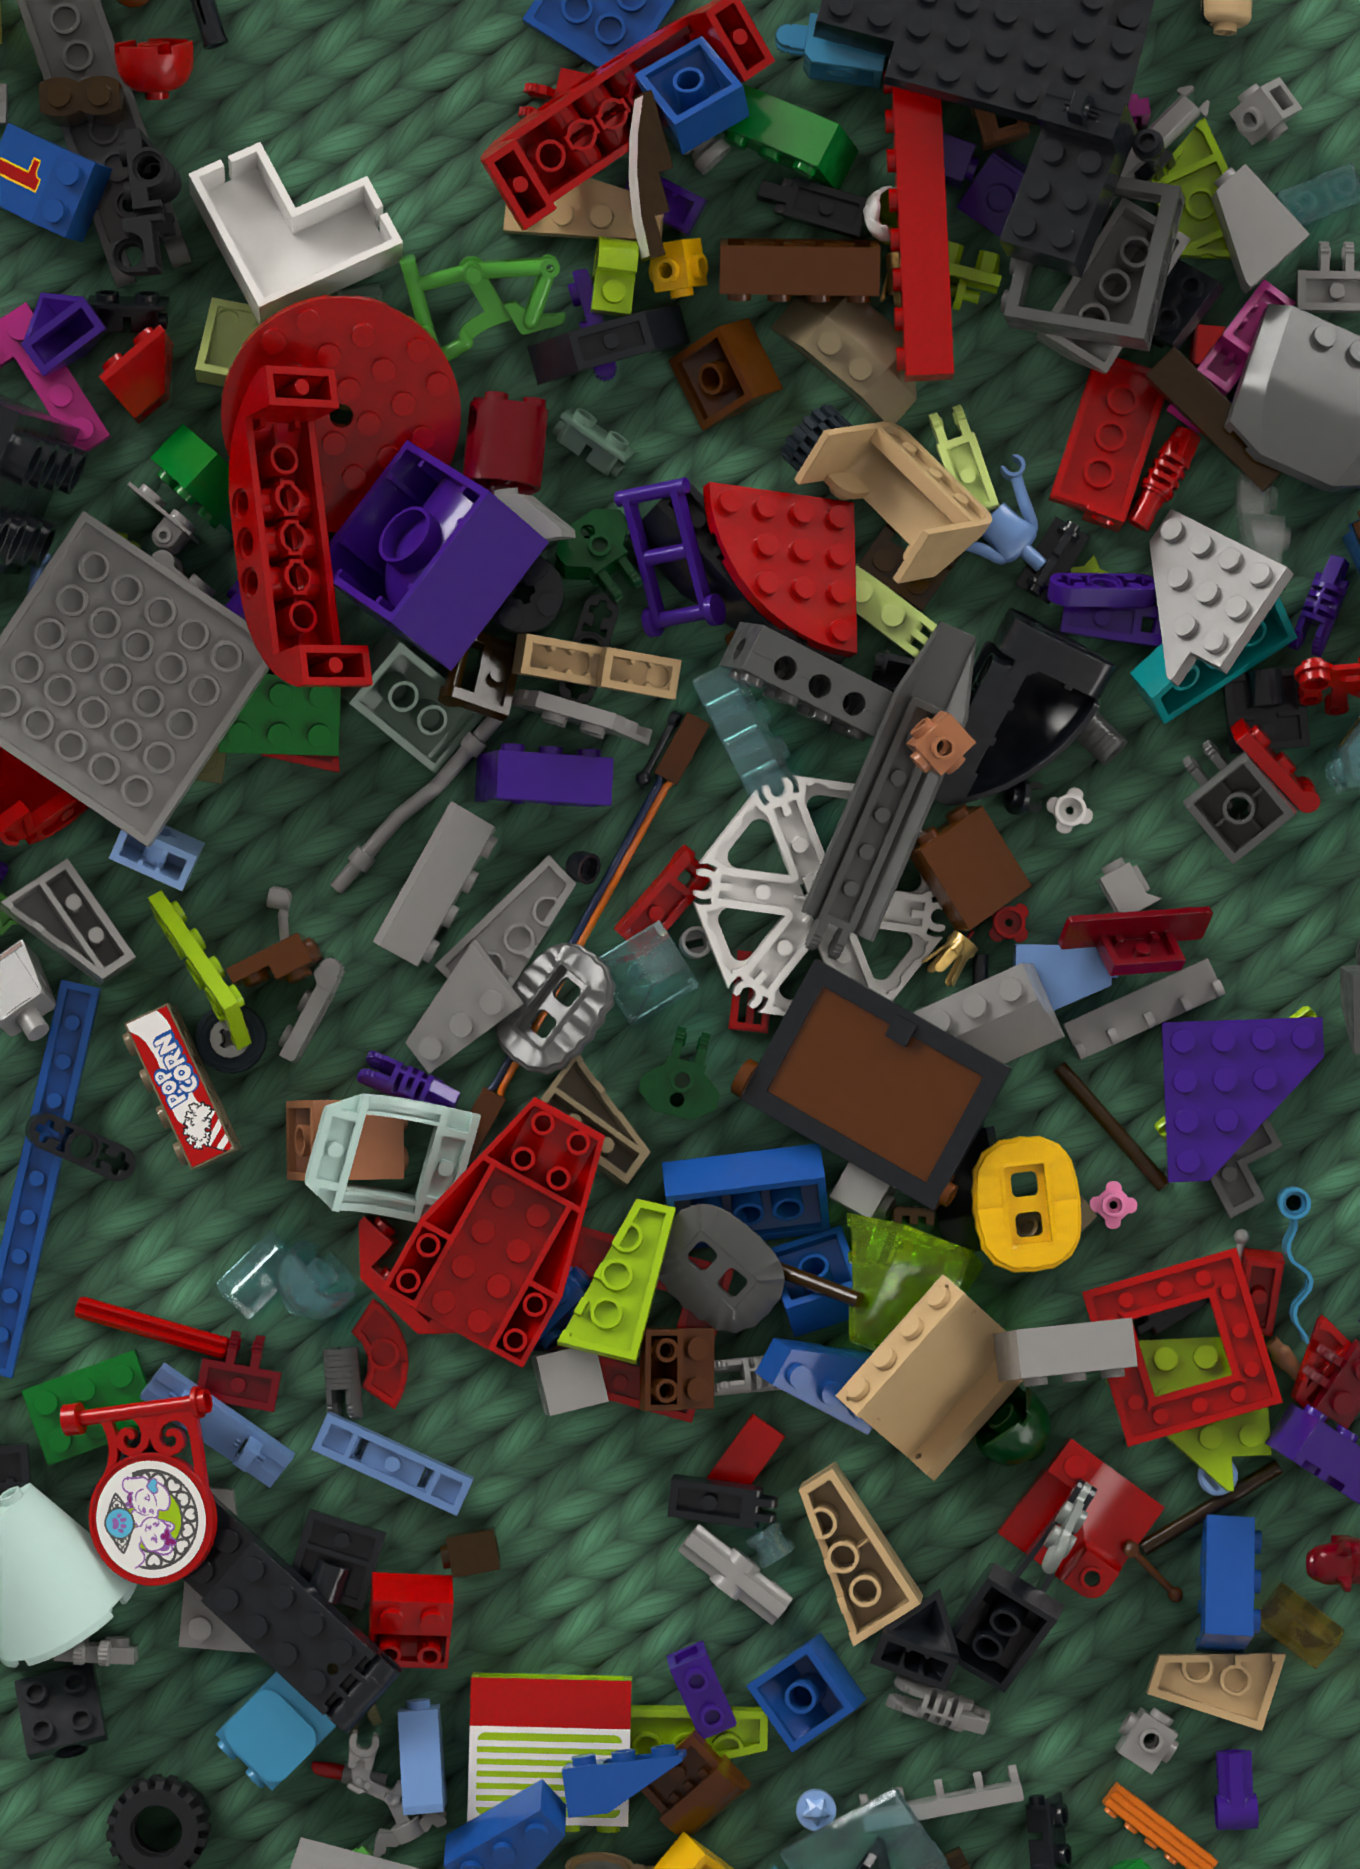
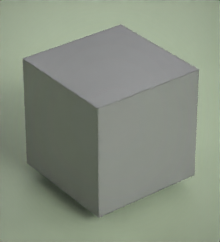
(568, 1380)

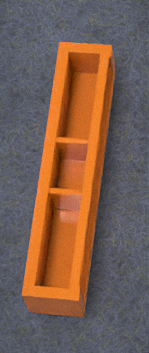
(1156, 1829)

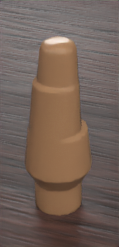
(1283, 1357)

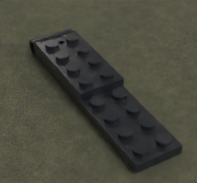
(289, 1622)

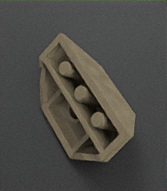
(853, 350)

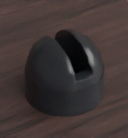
(583, 867)

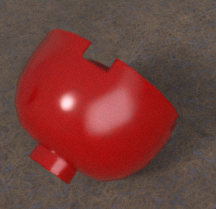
(155, 65)

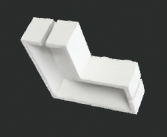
(289, 251)

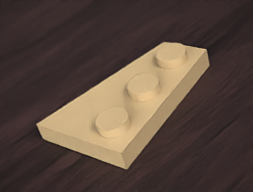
(1219, 1684)

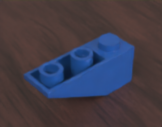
(604, 1784)

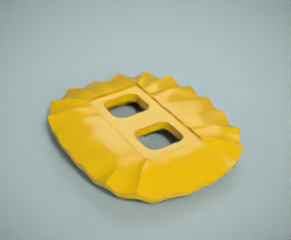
(1055, 1201)

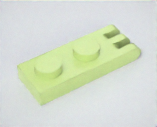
(890, 613)

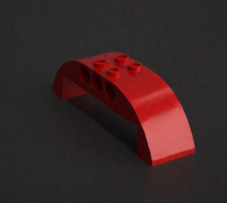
(592, 119)
(284, 531)

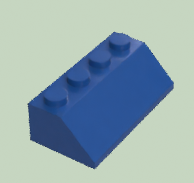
(769, 1189)

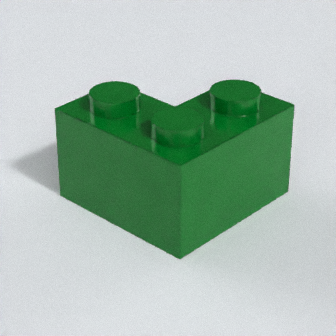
(196, 475)

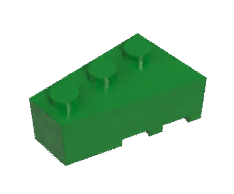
(794, 139)

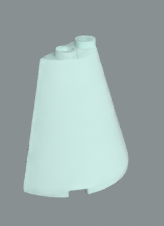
(50, 1580)

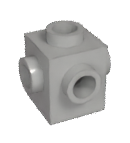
(1265, 111)
(1149, 1753)

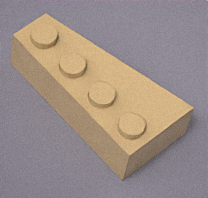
(862, 1564)

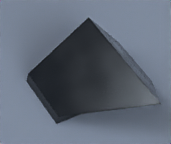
(920, 1644)

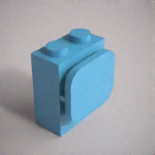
(273, 1732)

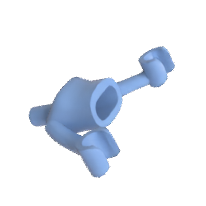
(1009, 533)

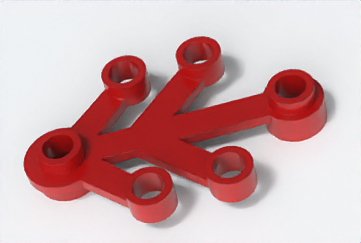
(1317, 675)

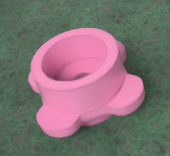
(1102, 1204)

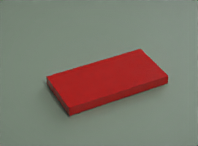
(1108, 440)

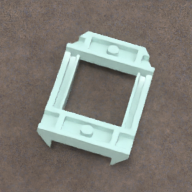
(339, 1138)

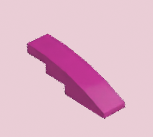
(1228, 356)

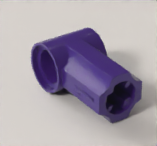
(1235, 1803)

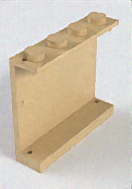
(932, 1379)

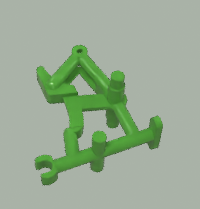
(477, 274)

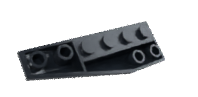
(663, 530)

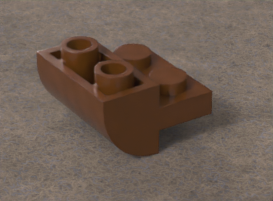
(677, 1369)
(696, 1787)

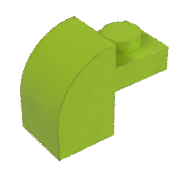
(614, 276)

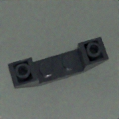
(607, 343)

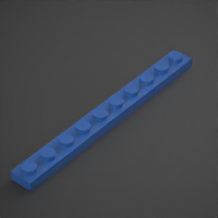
(39, 1169)

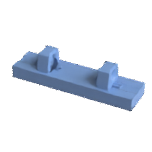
(226, 1430)
(392, 1463)

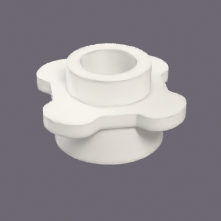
(1080, 813)

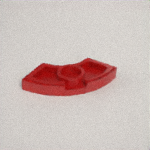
(385, 1352)

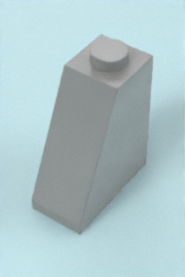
(1254, 226)

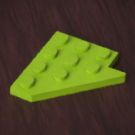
(1194, 1361)

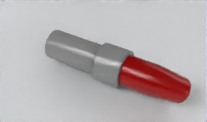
(342, 1772)

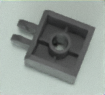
(1214, 799)

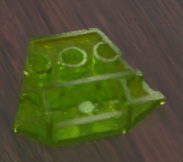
(895, 1270)

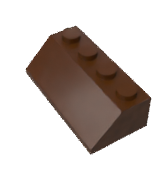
(799, 268)

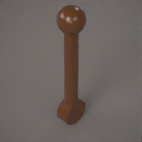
(1131, 1550)

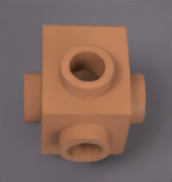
(952, 742)

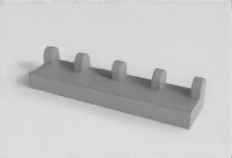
(1143, 1009)
(964, 1800)

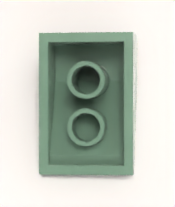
(407, 704)

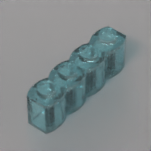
(745, 733)

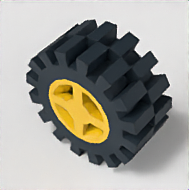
(807, 434)

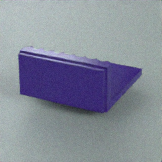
(993, 191)

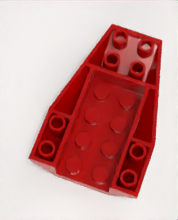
(504, 1234)

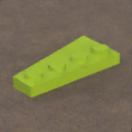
(204, 971)
(619, 1299)

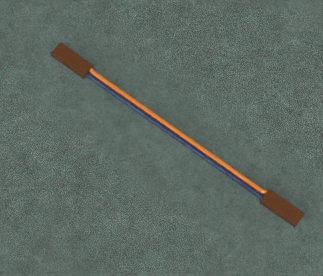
(671, 769)

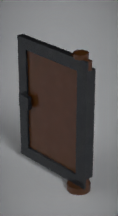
(874, 1084)

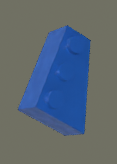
(814, 1375)
(1228, 1583)
(511, 1834)

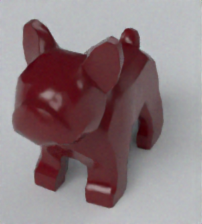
(1335, 1562)

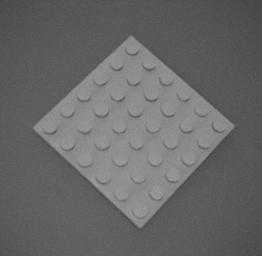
(121, 678)

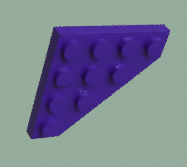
(1226, 1083)

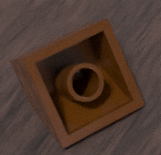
(725, 373)

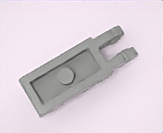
(312, 1008)

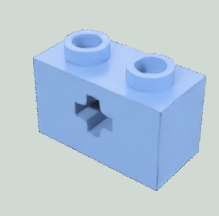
(167, 860)

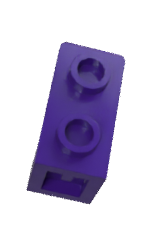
(701, 1690)

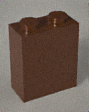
(968, 866)

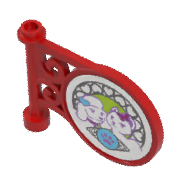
(152, 1509)

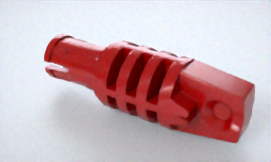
(1164, 477)

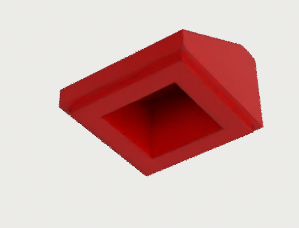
(1202, 341)

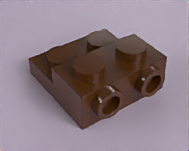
(287, 960)

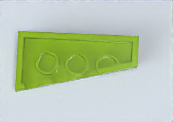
(672, 1723)

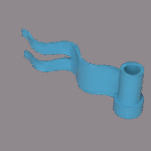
(1295, 1212)

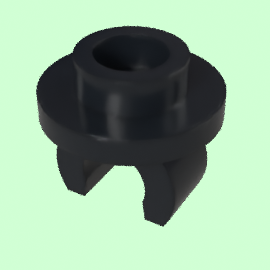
(1018, 798)

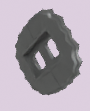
(574, 1024)
(736, 1248)

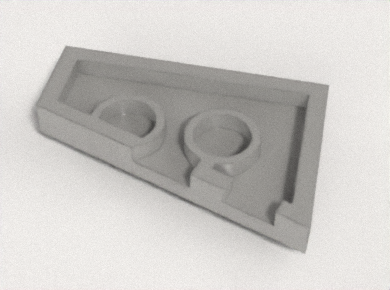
(463, 1010)

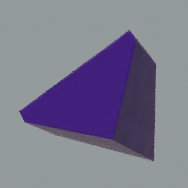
(61, 331)

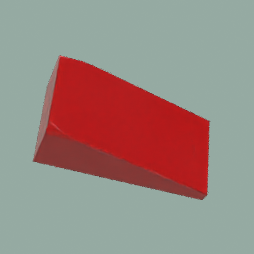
(1264, 1277)
(748, 1452)

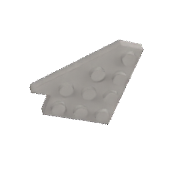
(1208, 594)

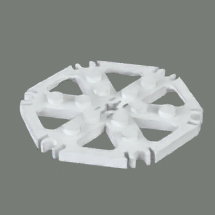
(783, 896)

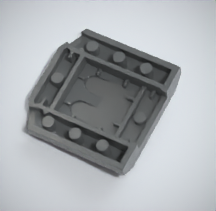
(1301, 399)

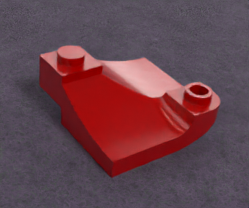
(1114, 1516)

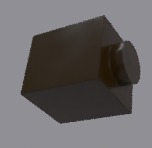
(471, 1552)

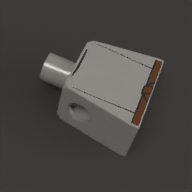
(24, 993)

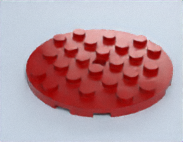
(383, 371)

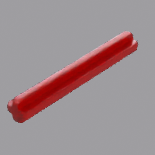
(151, 1327)

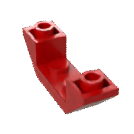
(375, 1244)

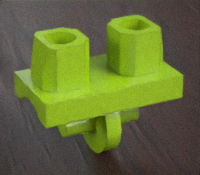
(983, 277)

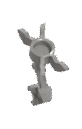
(406, 1828)

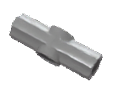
(735, 1574)

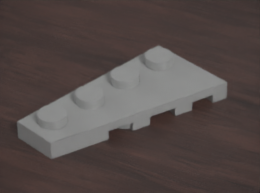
(517, 922)

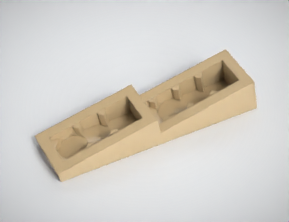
(596, 666)

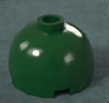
(1015, 1430)

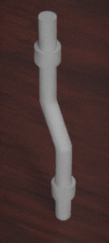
(363, 857)

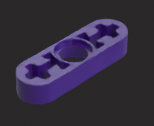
(1102, 590)

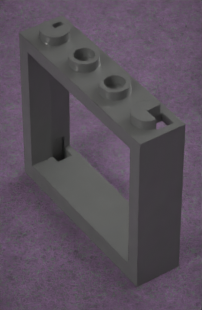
(1151, 290)

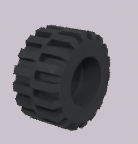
(159, 1792)

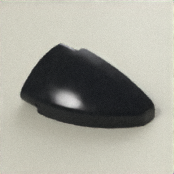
(1025, 707)

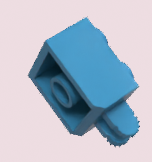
(828, 59)

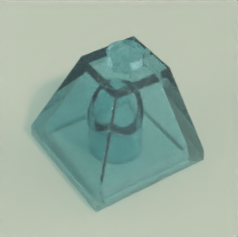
(648, 973)

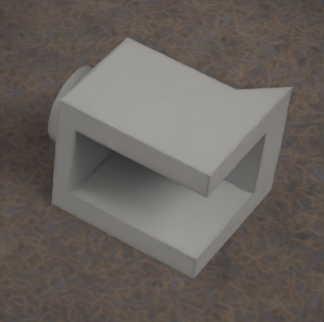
(1125, 887)

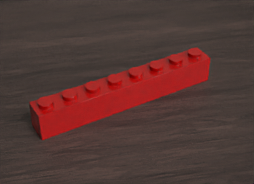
(919, 235)

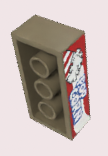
(182, 1086)

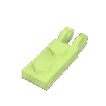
(964, 458)

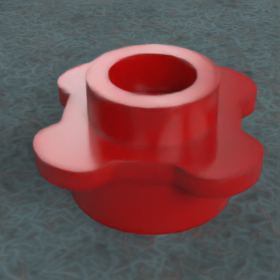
(1016, 931)

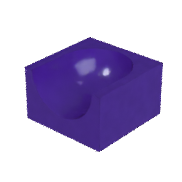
(431, 554)

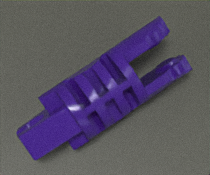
(1322, 604)
(405, 1081)

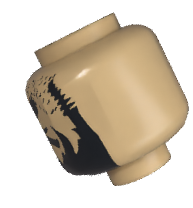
(1226, 15)

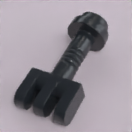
(1150, 147)

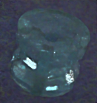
(770, 1544)

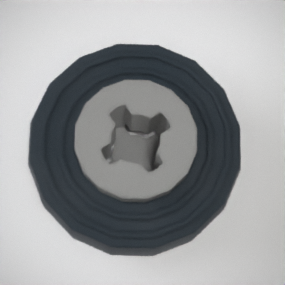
(226, 1057)

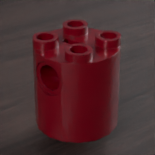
(506, 442)

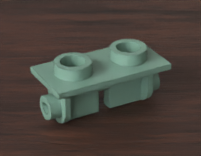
(583, 431)

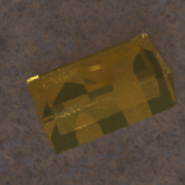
(1300, 1625)

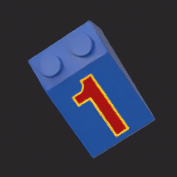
(49, 183)

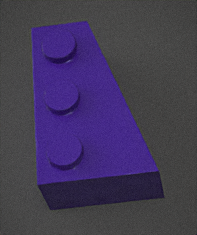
(1319, 1448)

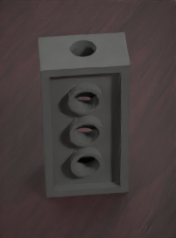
(806, 679)

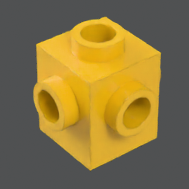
(680, 268)

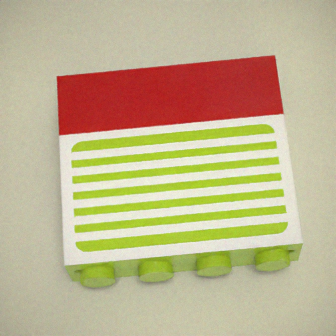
(532, 1727)

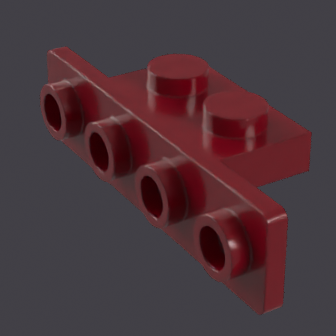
(1138, 939)

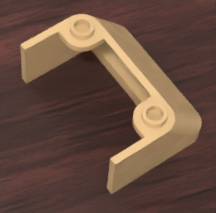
(904, 488)

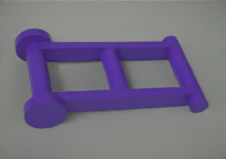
(654, 617)

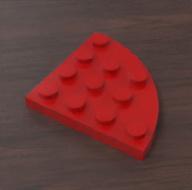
(790, 560)

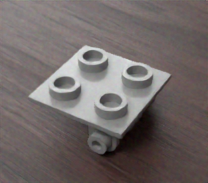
(173, 530)

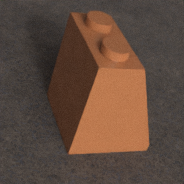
(379, 1149)

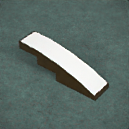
(647, 159)

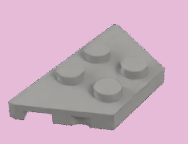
(592, 720)

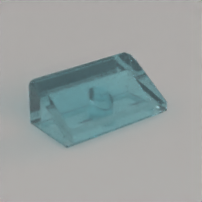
(253, 1277)

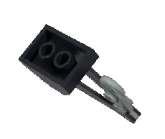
(1006, 1616)

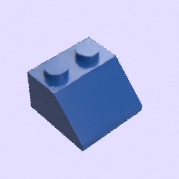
(694, 94)
(824, 1256)
(806, 1692)

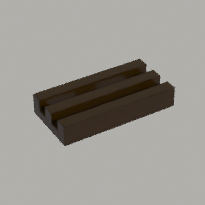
(912, 1215)

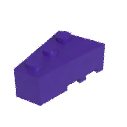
(544, 776)

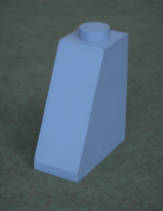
(1065, 972)
(422, 1758)

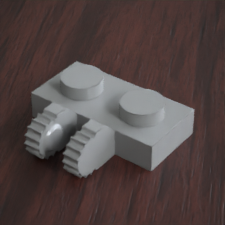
(1329, 290)
(106, 1652)

